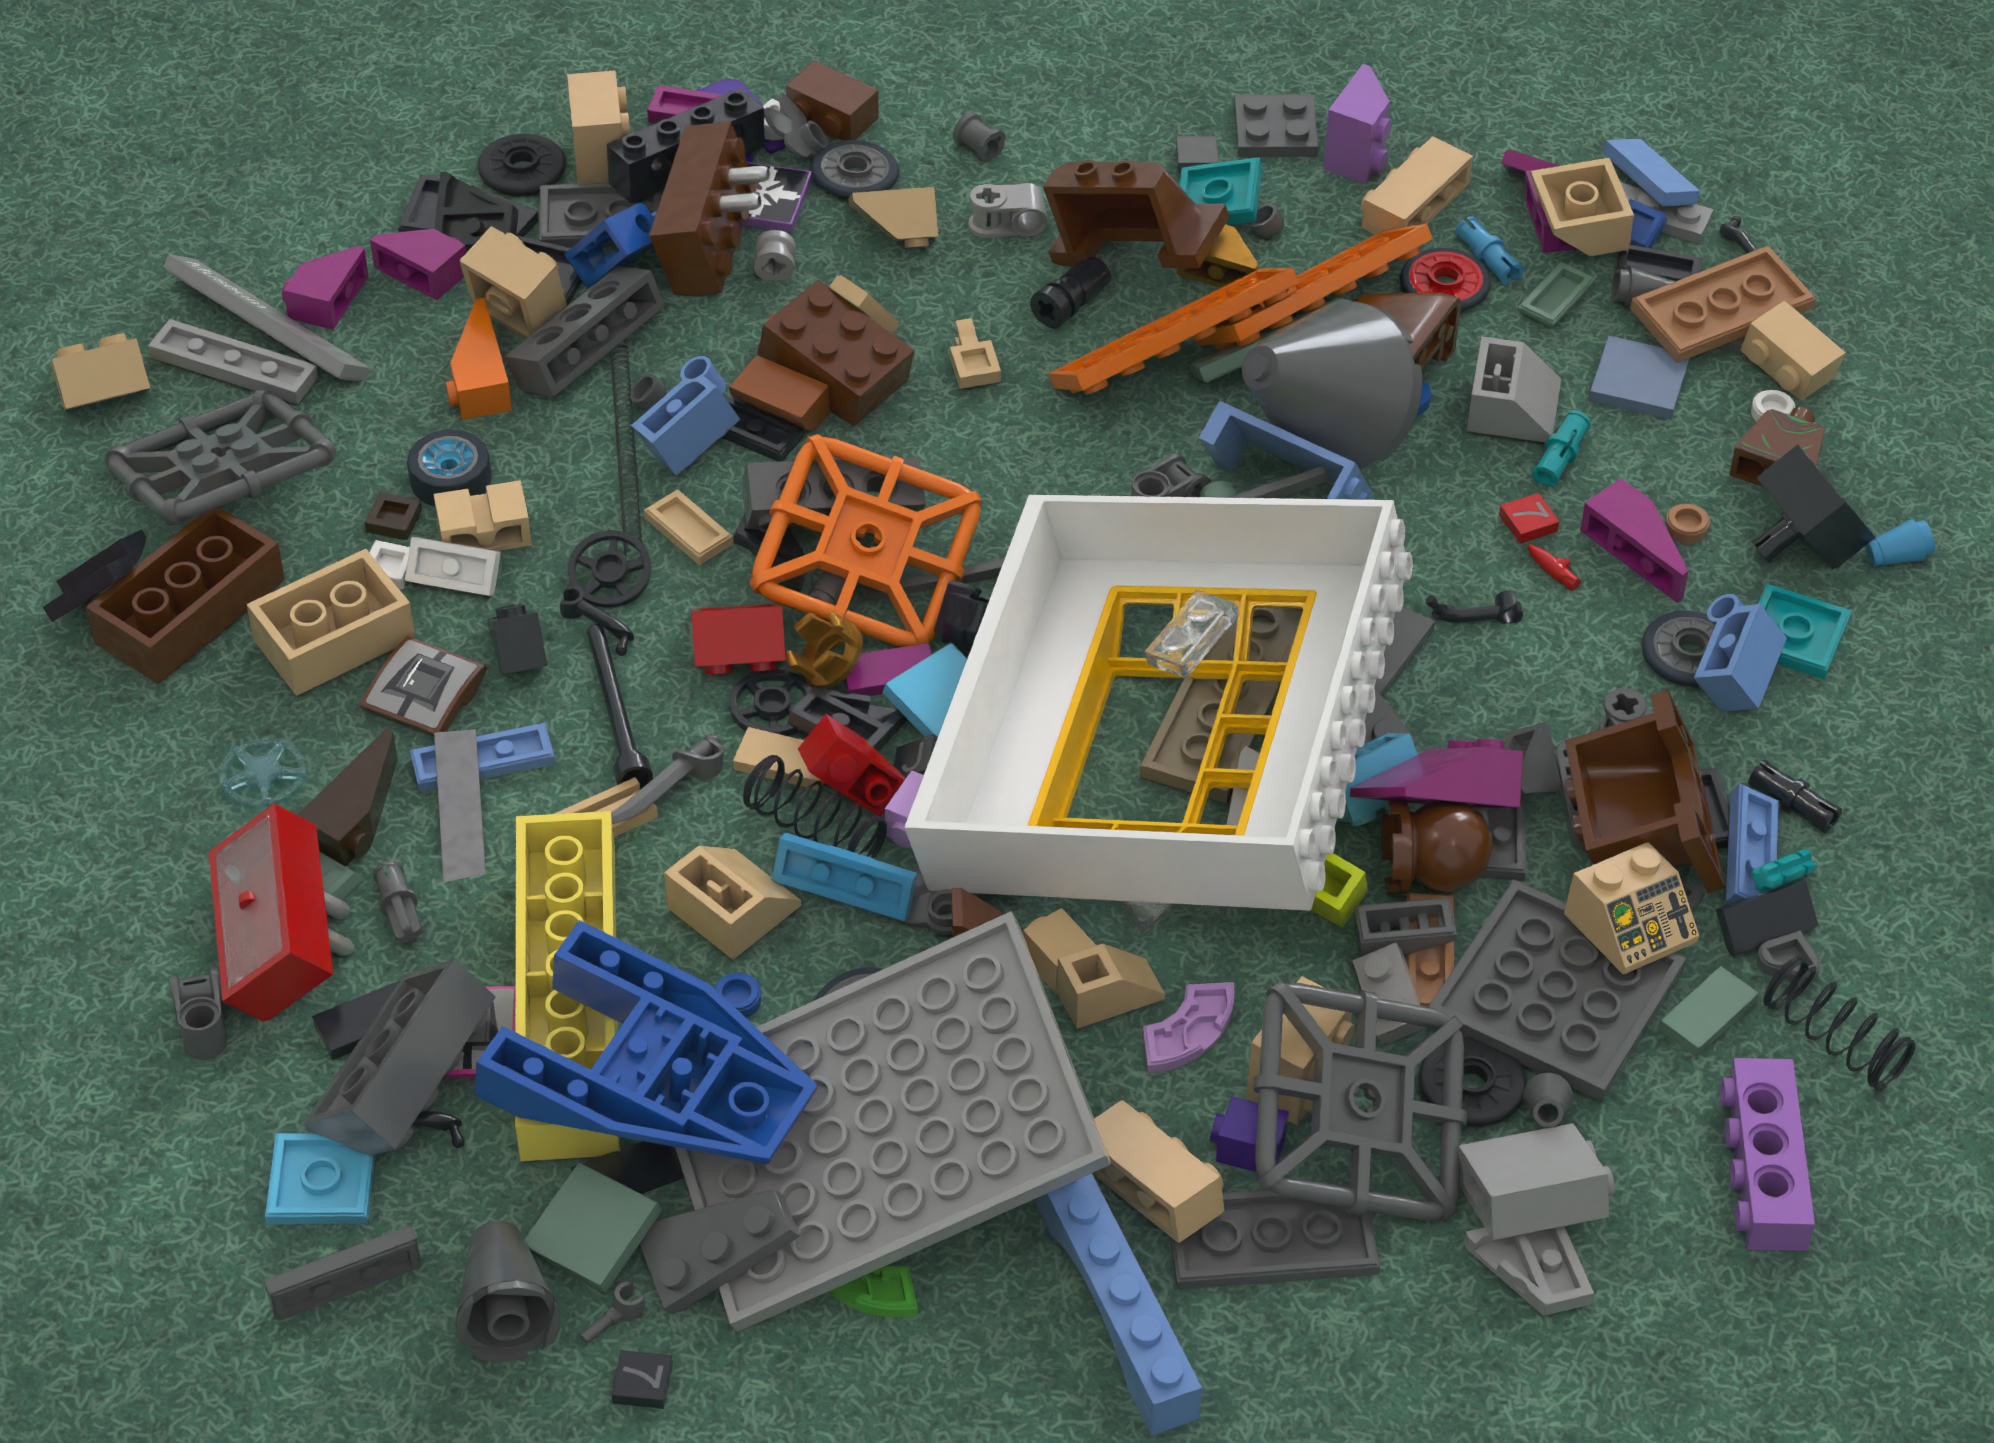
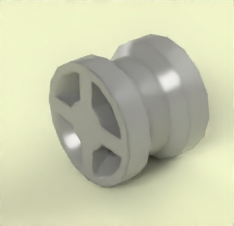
(774, 255)

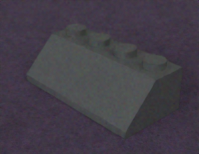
(402, 1059)

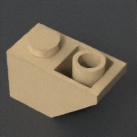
(1105, 984)

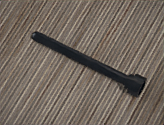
(630, 761)

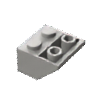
(1513, 392)

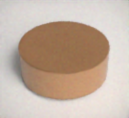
(1687, 523)

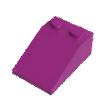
(1465, 772)

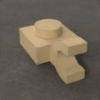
(973, 360)

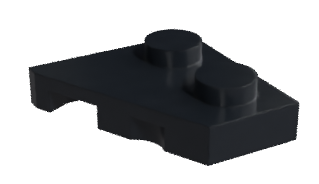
(469, 211)

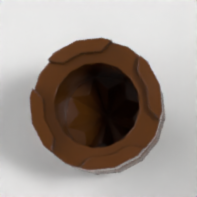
(1437, 845)

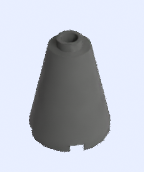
(504, 1297)

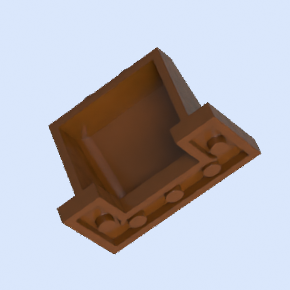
(1128, 203)
(1643, 787)

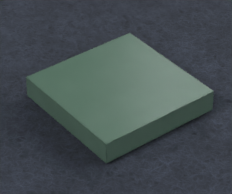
(592, 1227)

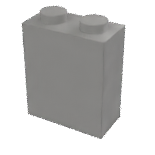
(1535, 1181)

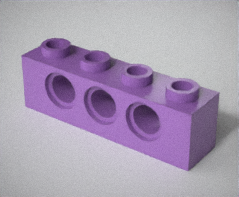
(1768, 1122)

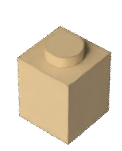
(1051, 939)

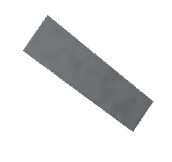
(459, 804)

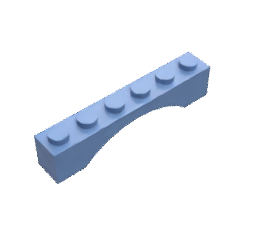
(1142, 1337)

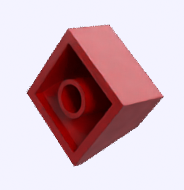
(738, 636)

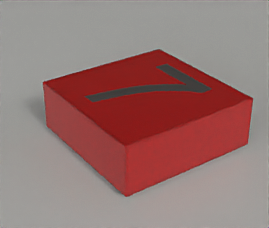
(1529, 518)

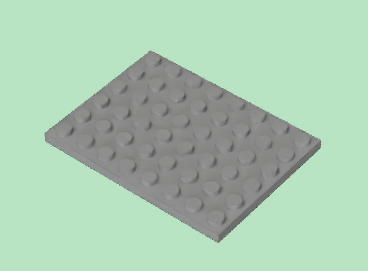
(927, 1117)

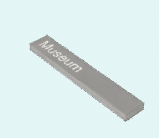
(266, 318)

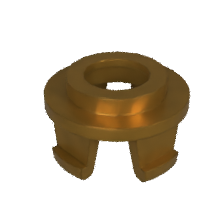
(818, 663)

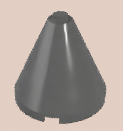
(1340, 380)

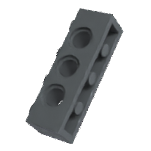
(585, 331)
(765, 481)

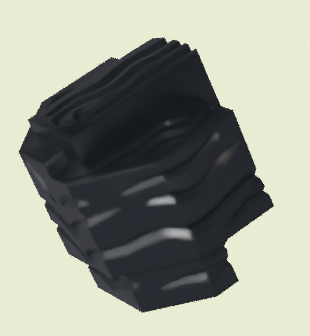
(960, 614)

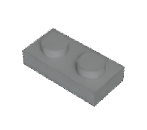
(1389, 977)

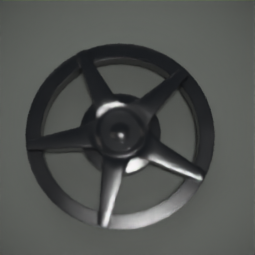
(610, 568)
(770, 702)

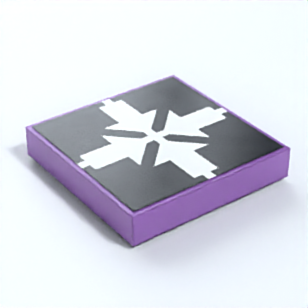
(781, 198)

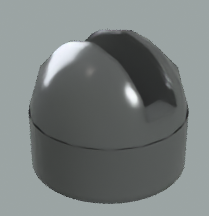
(1268, 221)
(647, 391)

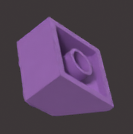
(1358, 129)

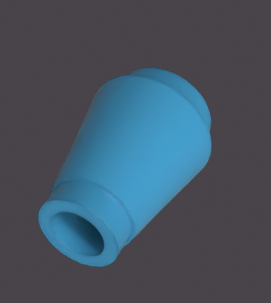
(1902, 544)

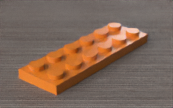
(1333, 275)
(1166, 333)

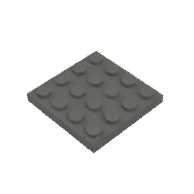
(1551, 994)

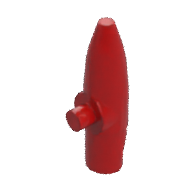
(1555, 567)

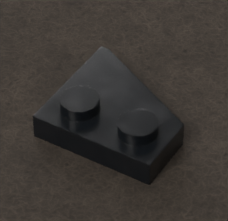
(853, 710)

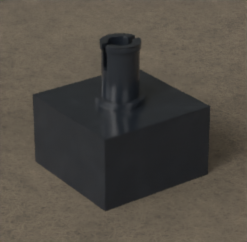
(1811, 511)

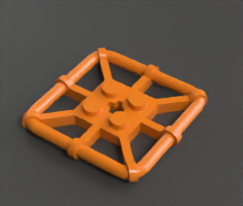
(853, 516)

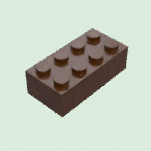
(185, 593)

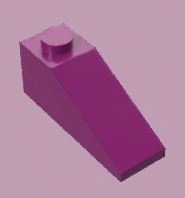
(1634, 533)

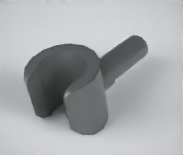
(621, 1310)

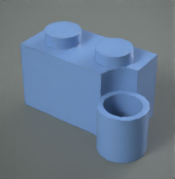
(687, 417)
(1739, 654)

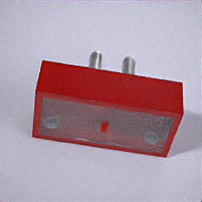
(273, 914)

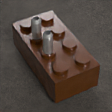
(705, 208)

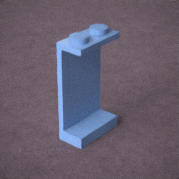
(1232, 430)

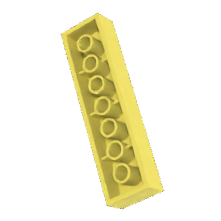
(561, 878)

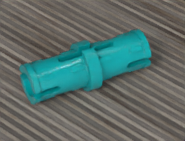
(1561, 448)

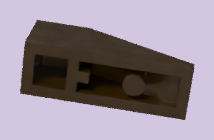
(353, 802)

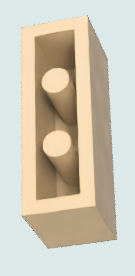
(1417, 188)
(1158, 1173)

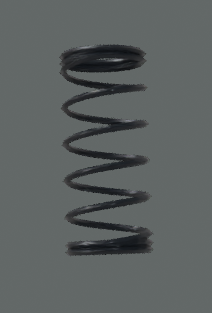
(765, 764)
(1885, 1050)

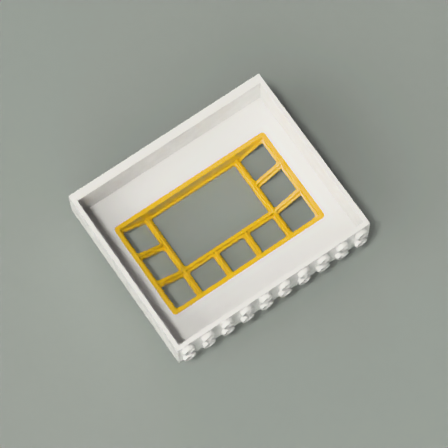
(1047, 659)

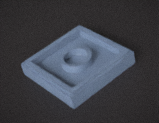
(1638, 378)

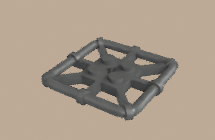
(219, 465)
(1336, 1118)

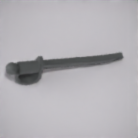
(695, 762)

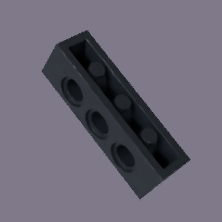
(643, 159)

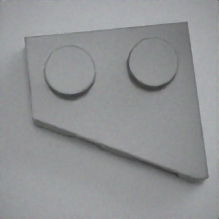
(1536, 1266)

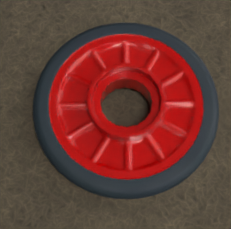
(1470, 275)

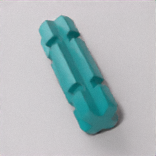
(1783, 870)

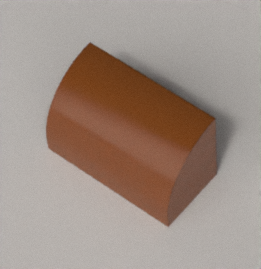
(782, 393)

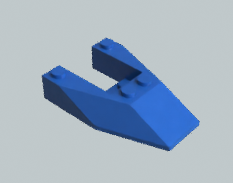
(674, 1073)

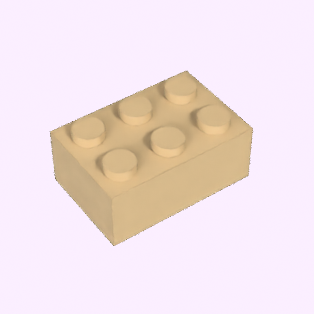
(330, 621)

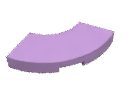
(1191, 1029)

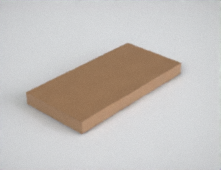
(1719, 303)

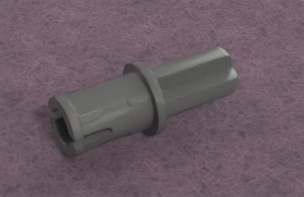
(398, 902)

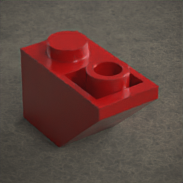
(850, 765)

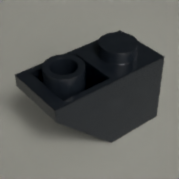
(517, 639)

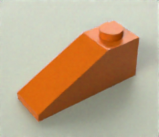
(477, 369)

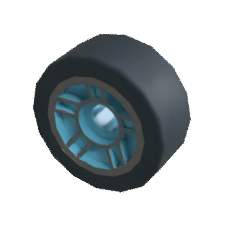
(448, 463)

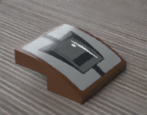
(423, 686)

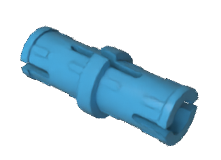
(1489, 250)

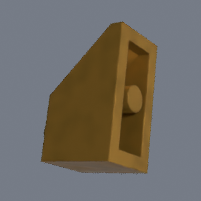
(1225, 262)

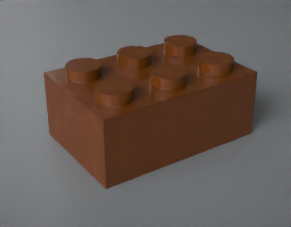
(839, 347)

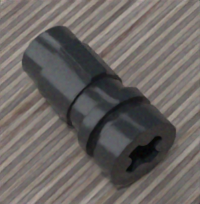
(1065, 295)

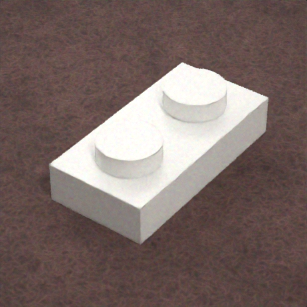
(452, 566)

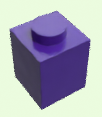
(1237, 1134)

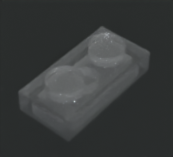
(1191, 634)

